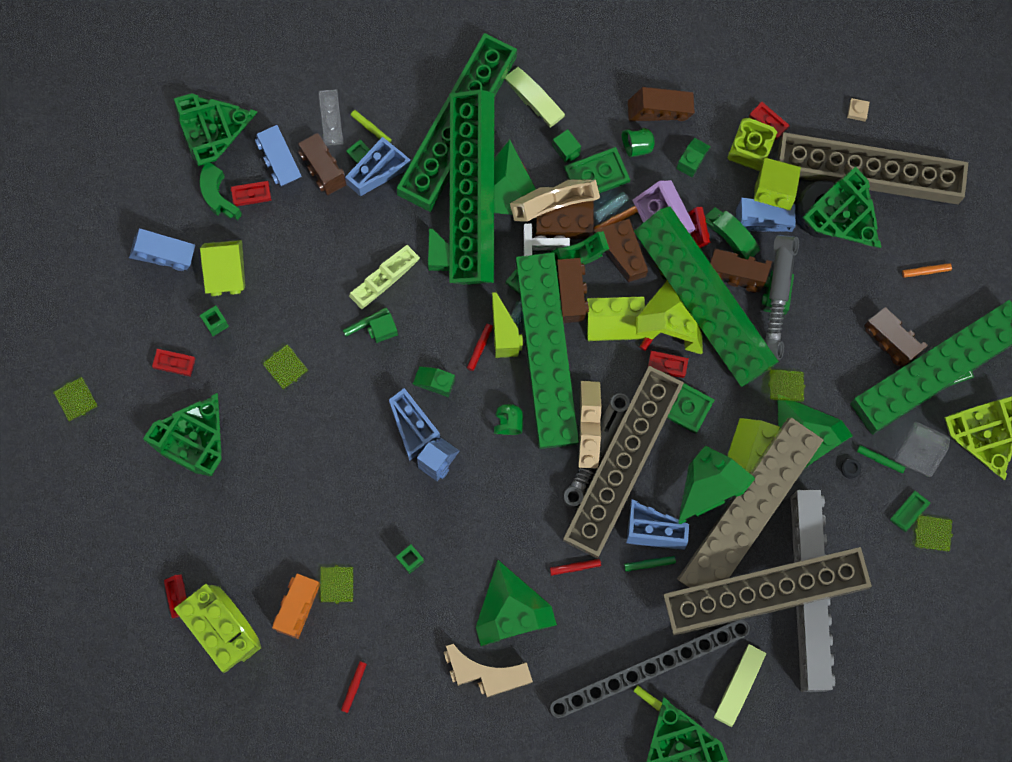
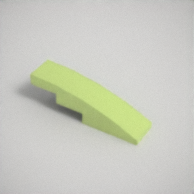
(534, 96)
(384, 277)
(740, 685)

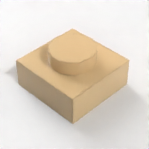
(858, 109)

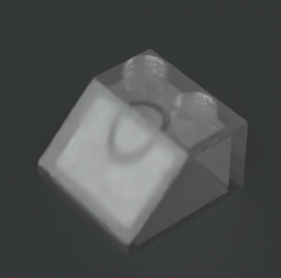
(923, 449)

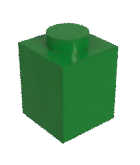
(567, 146)
(214, 320)
(382, 328)
(410, 559)

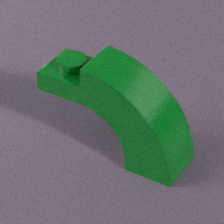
(209, 183)
(733, 232)
(587, 250)

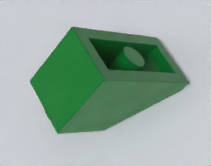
(693, 157)
(438, 253)
(434, 380)

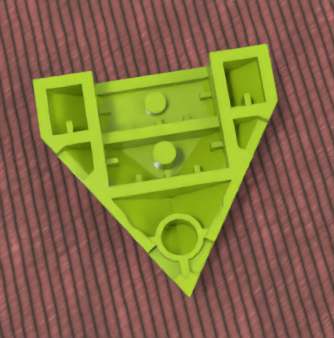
(668, 315)
(985, 433)

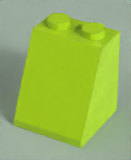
(777, 184)
(223, 267)

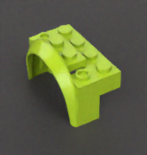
(218, 625)

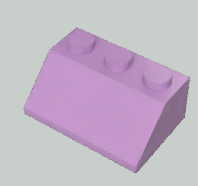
(661, 196)

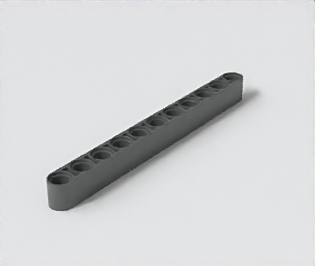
(657, 662)

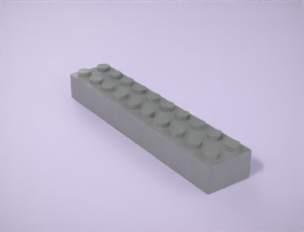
(813, 617)

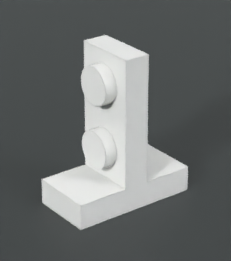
(541, 243)

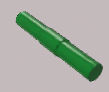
(364, 322)
(881, 459)
(651, 563)

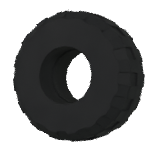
(807, 199)

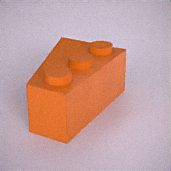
(296, 606)

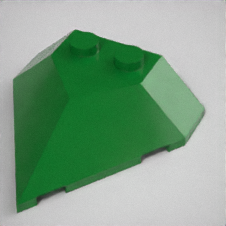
(209, 125)
(510, 179)
(846, 211)
(827, 427)
(190, 437)
(711, 481)
(511, 608)
(682, 739)

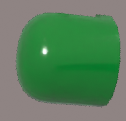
(641, 140)
(514, 424)

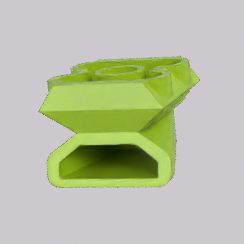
(752, 143)

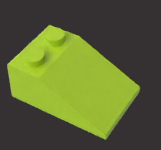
(506, 335)

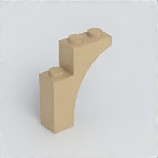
(551, 198)
(590, 424)
(493, 679)

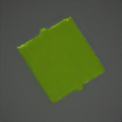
(285, 367)
(786, 385)
(75, 399)
(933, 533)
(337, 584)

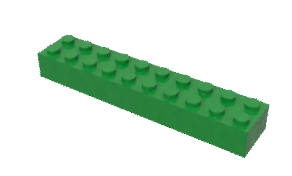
(431, 165)
(471, 187)
(705, 296)
(546, 351)
(935, 369)

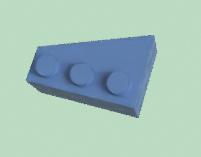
(277, 156)
(377, 167)
(765, 217)
(161, 250)
(412, 424)
(436, 458)
(654, 528)

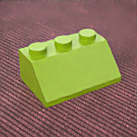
(613, 318)
(751, 441)

